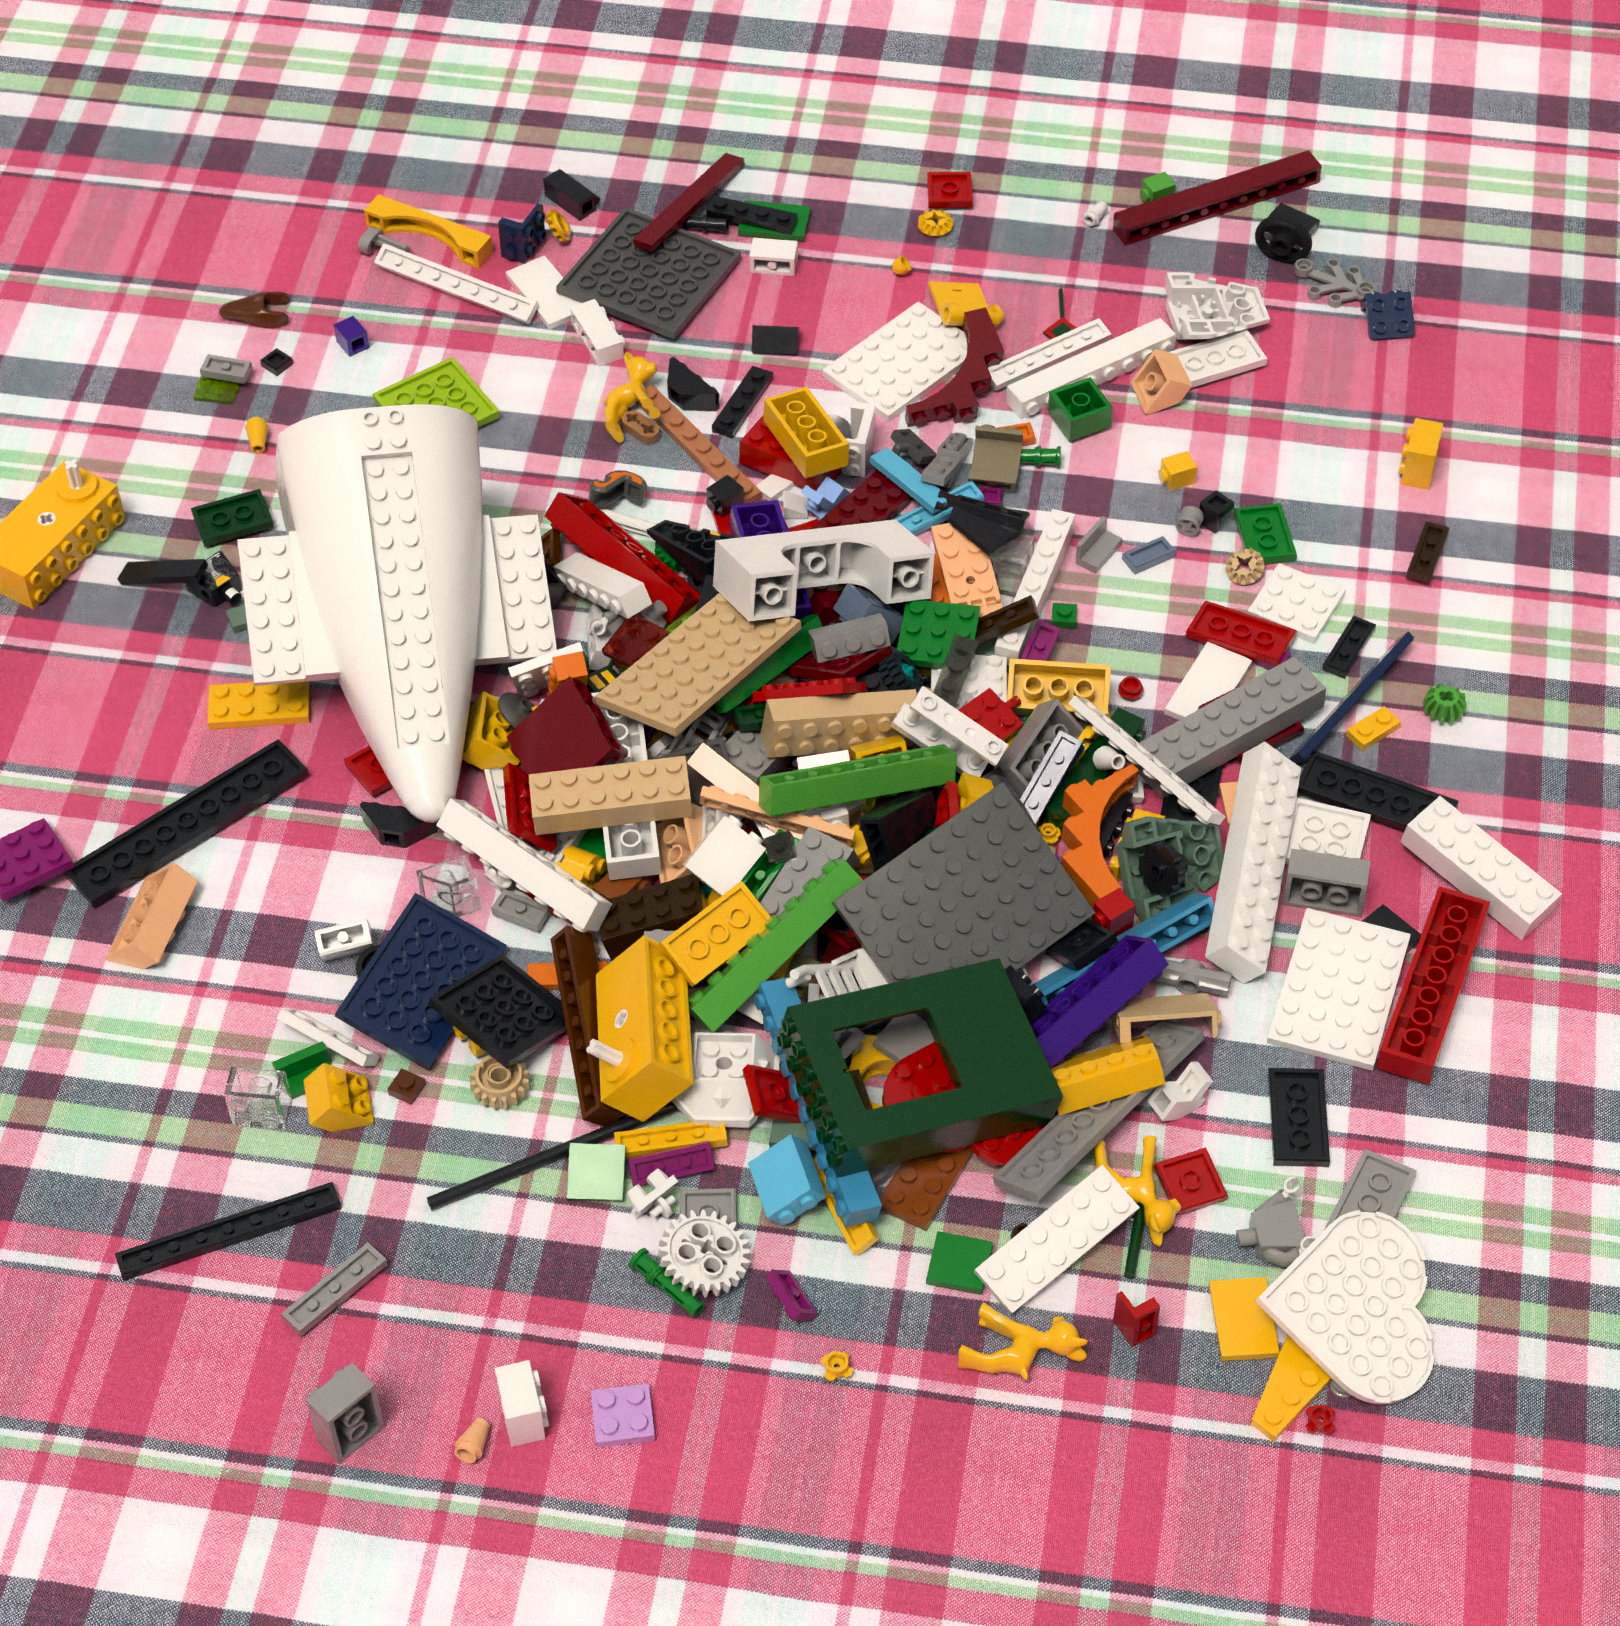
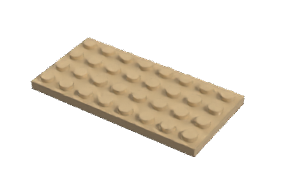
(695, 666)

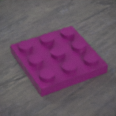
(30, 858)

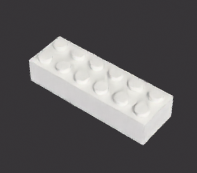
(1481, 867)

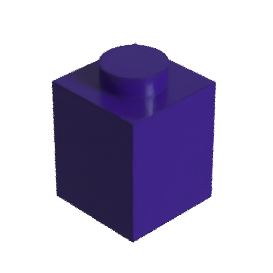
(351, 336)

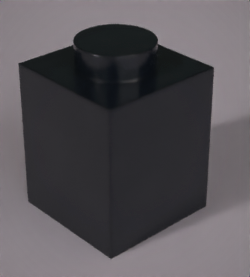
(723, 495)

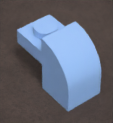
(825, 498)

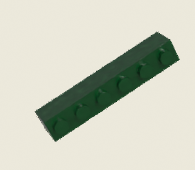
(1086, 769)

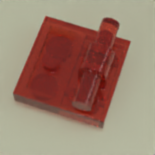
(633, 640)

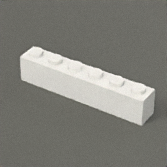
(603, 585)

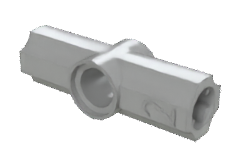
(1193, 977)

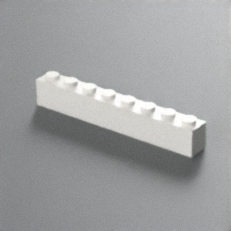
(1100, 363)
(1039, 579)
(524, 865)

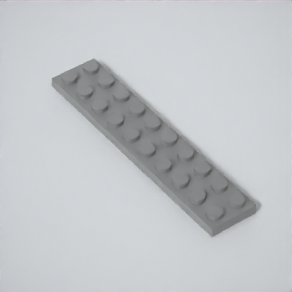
(1074, 1134)

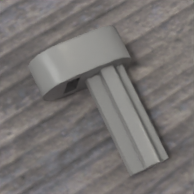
(374, 238)

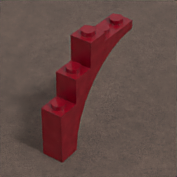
(973, 378)

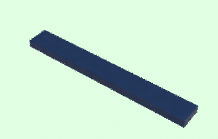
(1351, 698)

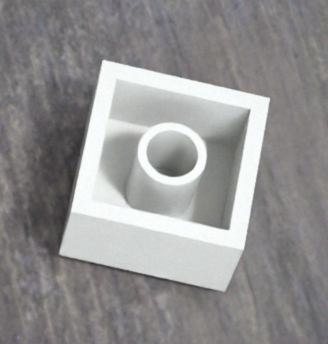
(522, 1403)

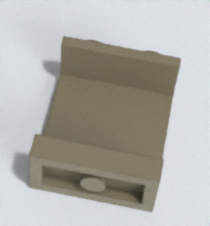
(996, 457)

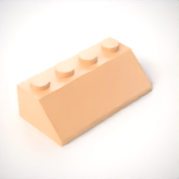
(153, 918)

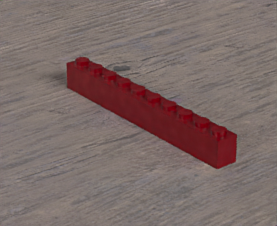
(1216, 197)

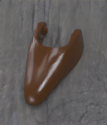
(252, 309)

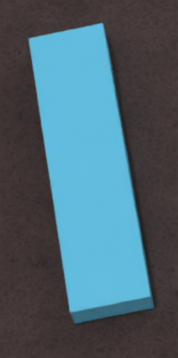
(907, 478)
(922, 519)

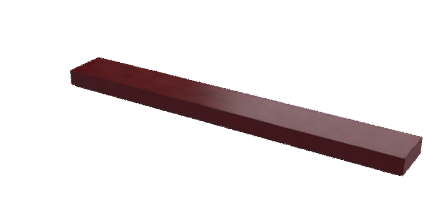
(688, 202)

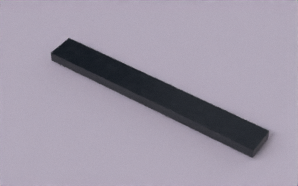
(227, 1231)

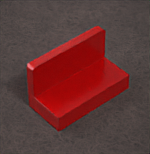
(1136, 1323)

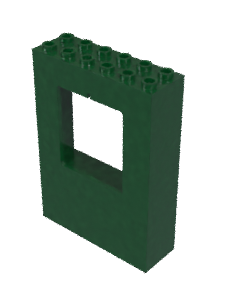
(982, 1039)

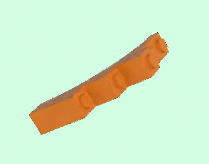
(1081, 831)

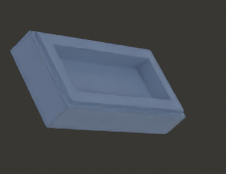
(1148, 555)

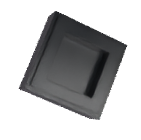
(276, 362)

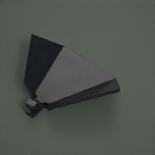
(983, 522)

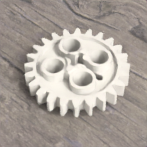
(693, 1271)

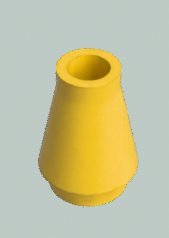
(257, 433)

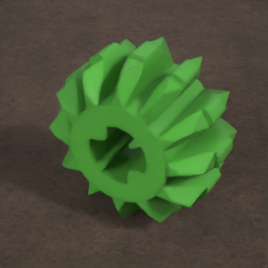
(1444, 704)

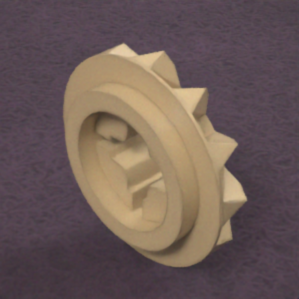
(1244, 576)

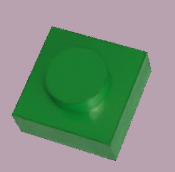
(1064, 615)

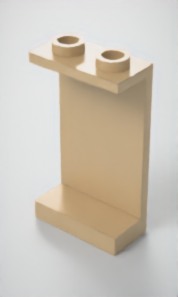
(1166, 1008)

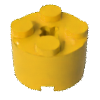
(583, 865)

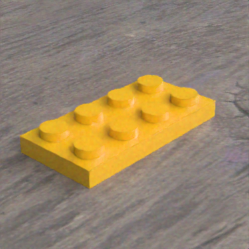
(251, 706)
(715, 933)

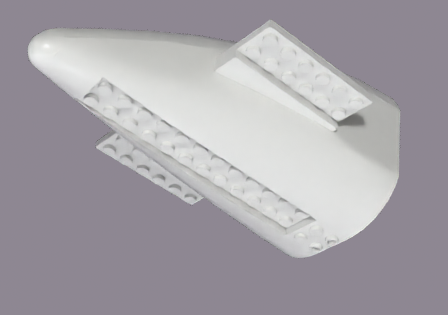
(394, 583)

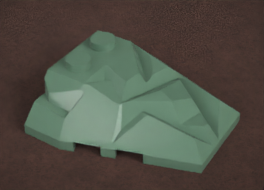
(1193, 839)

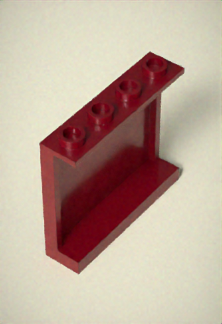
(565, 733)

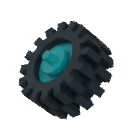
(900, 672)

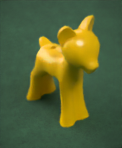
(629, 394)
(1157, 1213)
(1017, 1359)

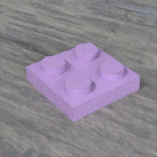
(622, 1415)

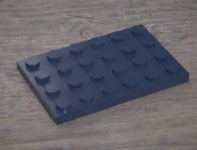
(414, 962)

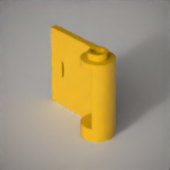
(956, 298)

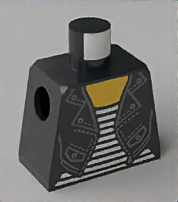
(218, 582)

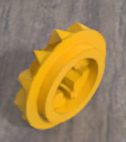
(558, 225)
(927, 225)

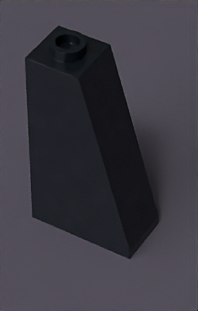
(897, 824)

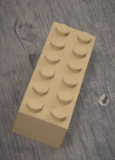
(830, 722)
(610, 795)

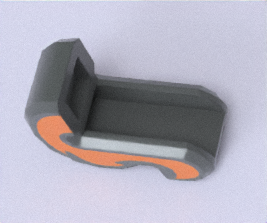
(617, 485)

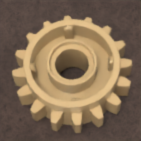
(501, 1093)

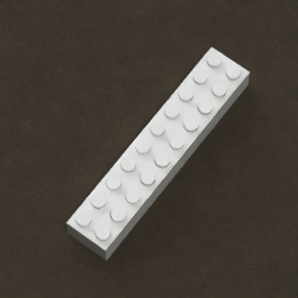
(1253, 863)

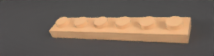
(742, 806)

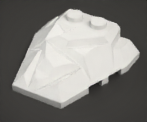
(1210, 309)

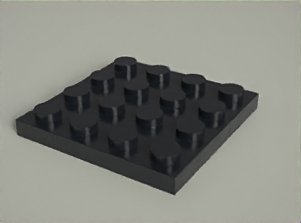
(502, 1010)

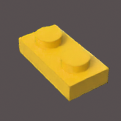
(1373, 728)

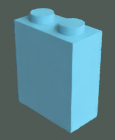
(787, 1180)

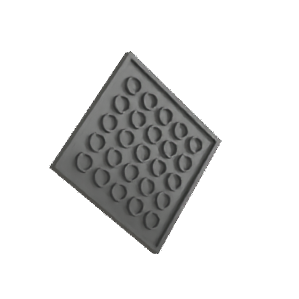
(648, 287)

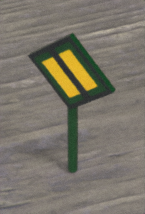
(601, 678)

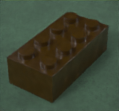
(655, 907)

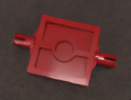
(994, 714)

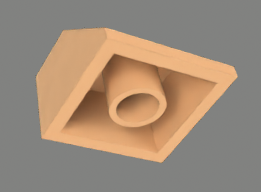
(1160, 382)

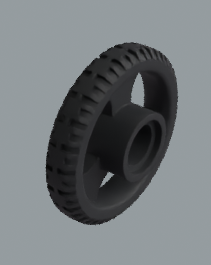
(1285, 234)

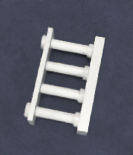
(935, 722)

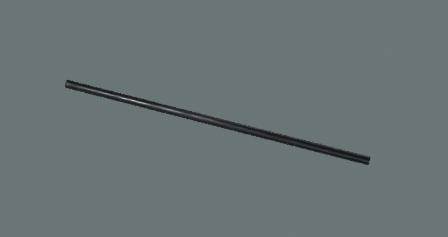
(562, 1150)

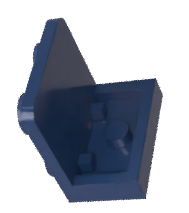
(519, 239)
(1389, 315)

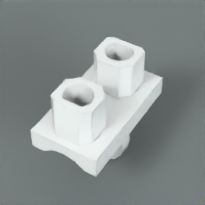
(662, 1187)

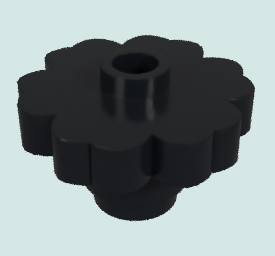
(1162, 869)

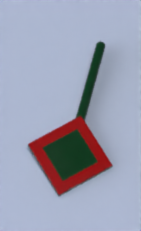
(1062, 325)

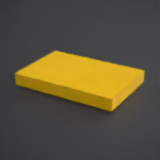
(1240, 1323)

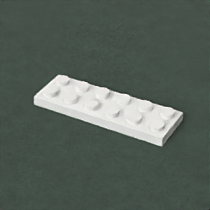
(1056, 1240)

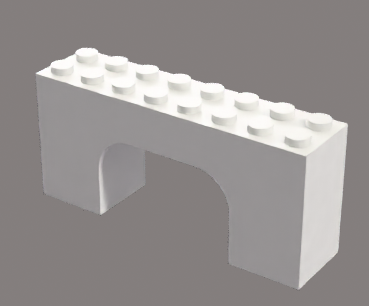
(764, 571)

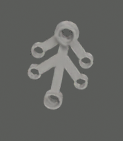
(1304, 269)

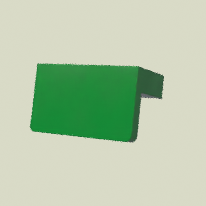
(301, 1065)

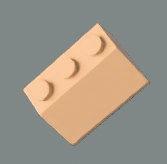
(676, 842)

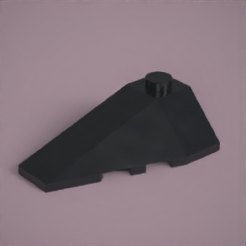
(688, 547)

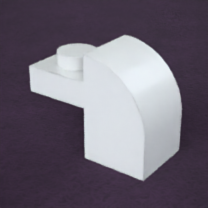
(1181, 1096)

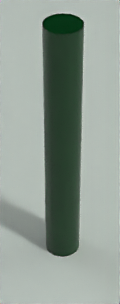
(1135, 1243)

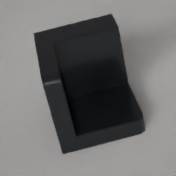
(1214, 508)

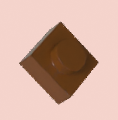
(406, 1086)

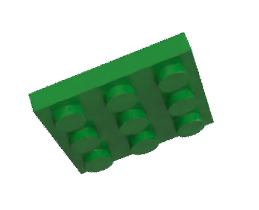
(930, 629)

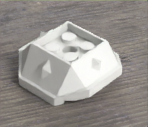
(719, 1082)

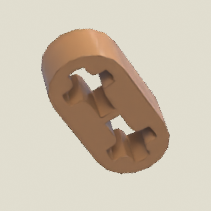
(638, 429)

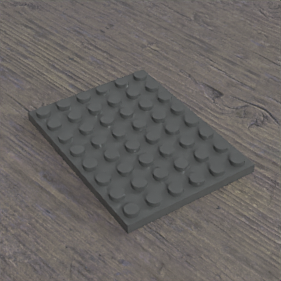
(965, 896)

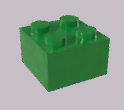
(1080, 409)

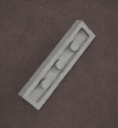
(334, 1289)

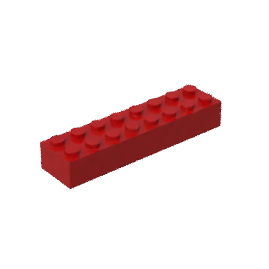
(617, 549)
(1433, 985)

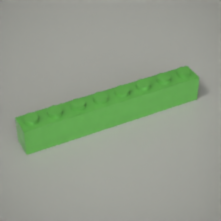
(856, 780)
(773, 946)

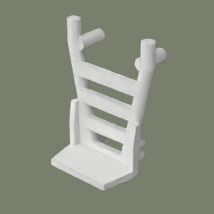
(853, 962)

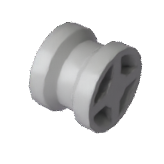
(1189, 521)

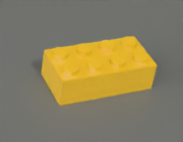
(806, 432)
(1046, 680)

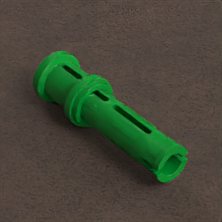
(1042, 456)
(655, 1276)

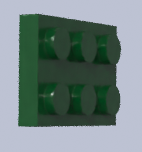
(232, 517)

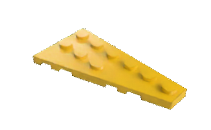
(1289, 1391)

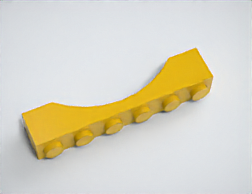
(393, 216)

